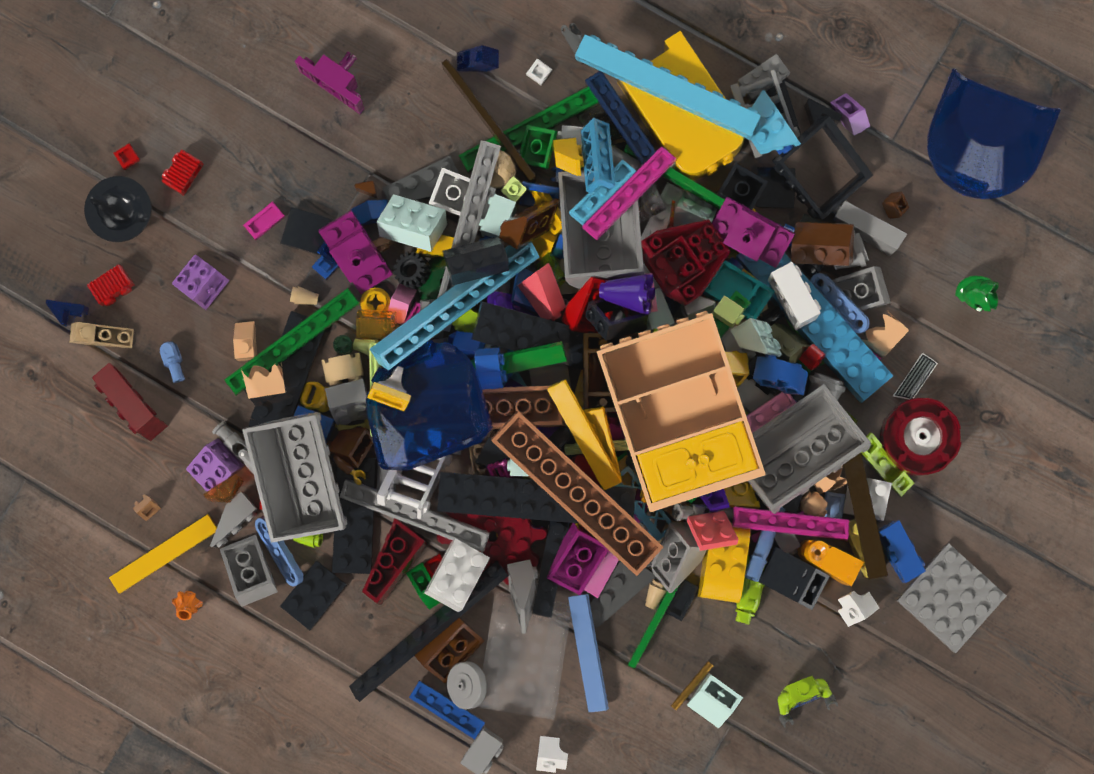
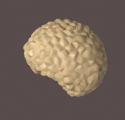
(503, 171)

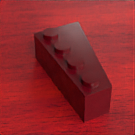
(129, 402)
(396, 557)

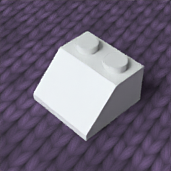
(879, 495)

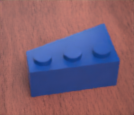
(900, 551)

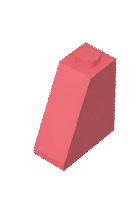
(543, 293)

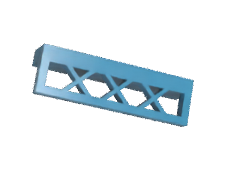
(600, 153)
(640, 512)

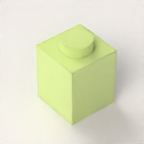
(729, 312)

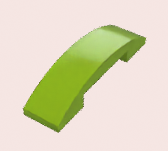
(886, 469)

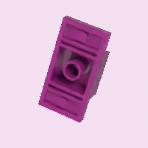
(333, 78)
(752, 233)
(355, 252)

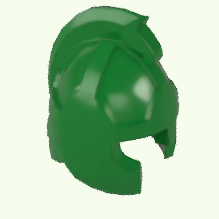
(978, 292)

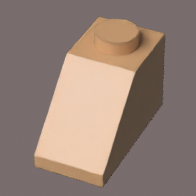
(245, 341)

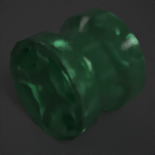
(343, 341)

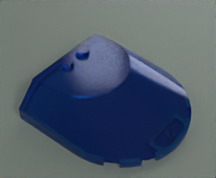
(986, 139)
(442, 414)

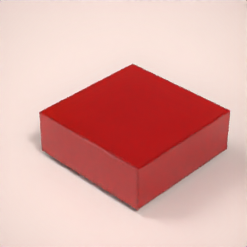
(126, 156)

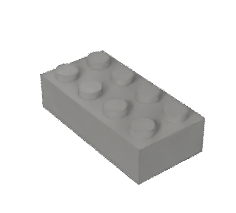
(763, 72)

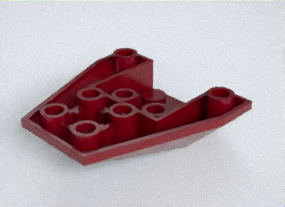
(684, 259)

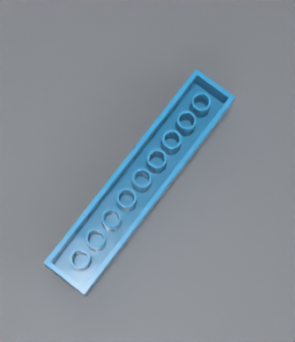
(843, 348)

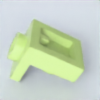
(514, 189)

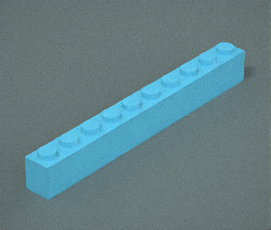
(667, 86)
(447, 309)

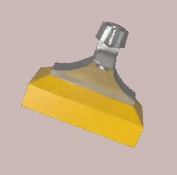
(390, 391)

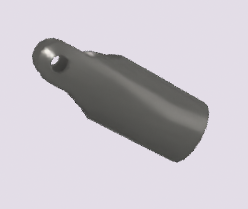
(573, 38)

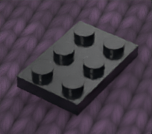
(313, 596)

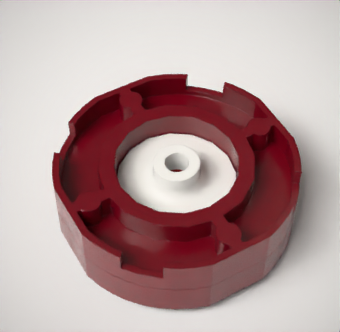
(939, 436)

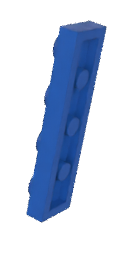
(446, 709)

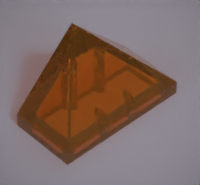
(225, 491)

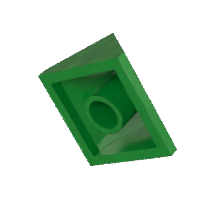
(537, 146)

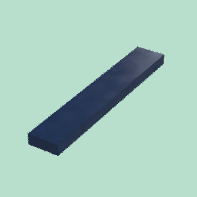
(620, 117)

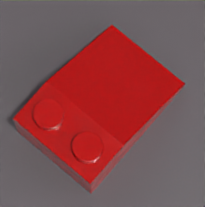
(576, 309)

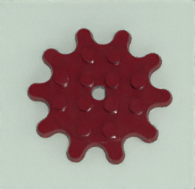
(513, 539)

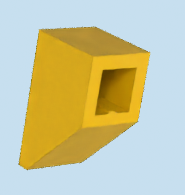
(568, 155)

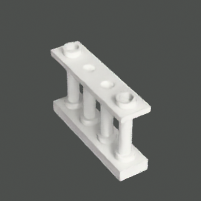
(394, 477)

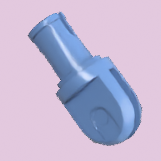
(172, 359)

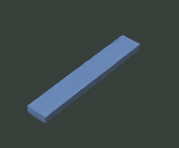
(588, 653)

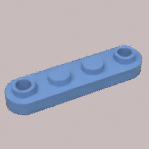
(841, 303)
(280, 554)

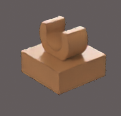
(146, 507)

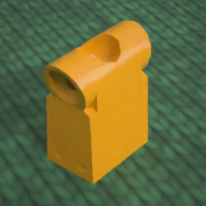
(830, 560)

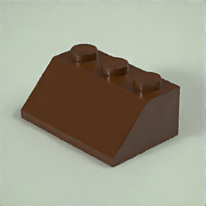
(528, 224)
(823, 243)
(449, 648)

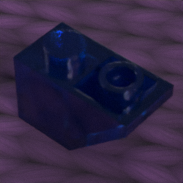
(478, 59)

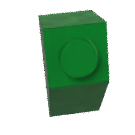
(420, 579)

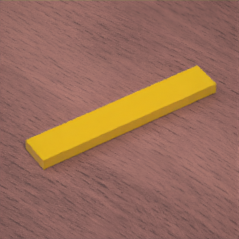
(584, 434)
(163, 554)

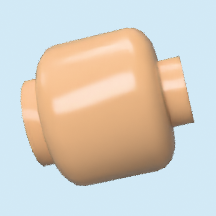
(813, 504)

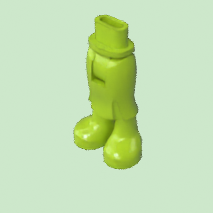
(749, 599)

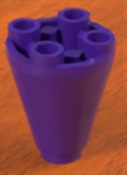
(630, 292)

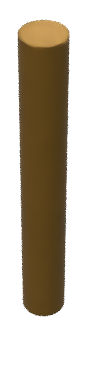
(692, 685)

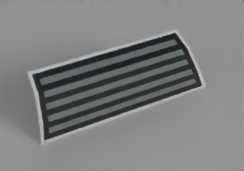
(916, 377)

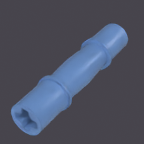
(760, 553)

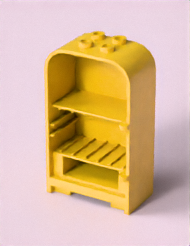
(694, 141)

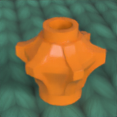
(186, 604)

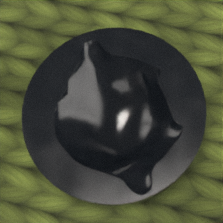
(117, 209)

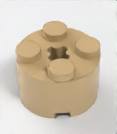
(342, 368)

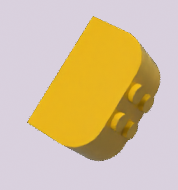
(725, 570)

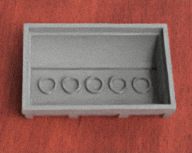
(610, 257)
(804, 447)
(294, 477)

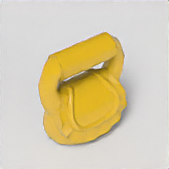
(319, 399)

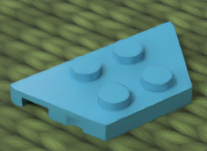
(772, 129)

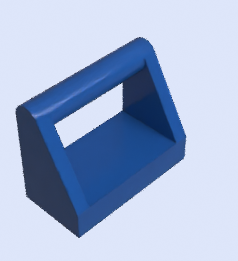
(527, 198)

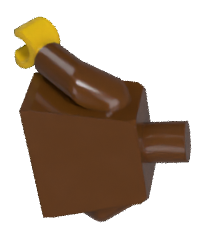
(350, 449)

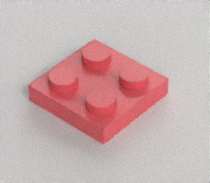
(712, 530)

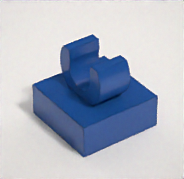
(325, 267)

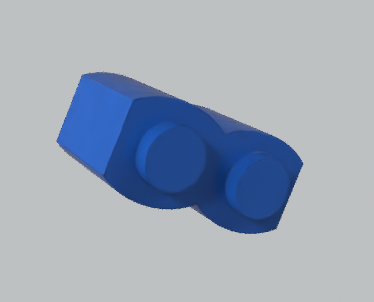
(489, 368)

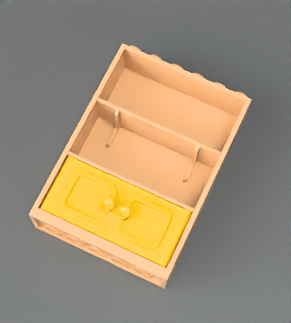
(680, 411)

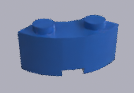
(780, 375)

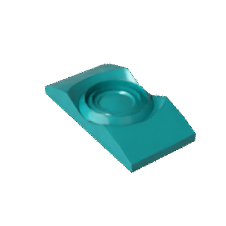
(732, 279)

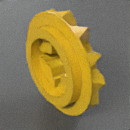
(368, 297)

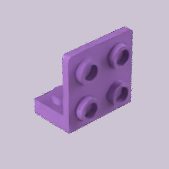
(200, 282)
(214, 465)

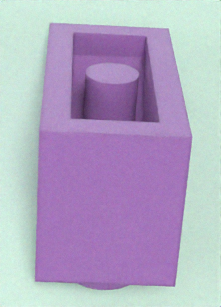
(853, 114)

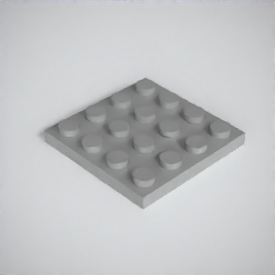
(951, 598)

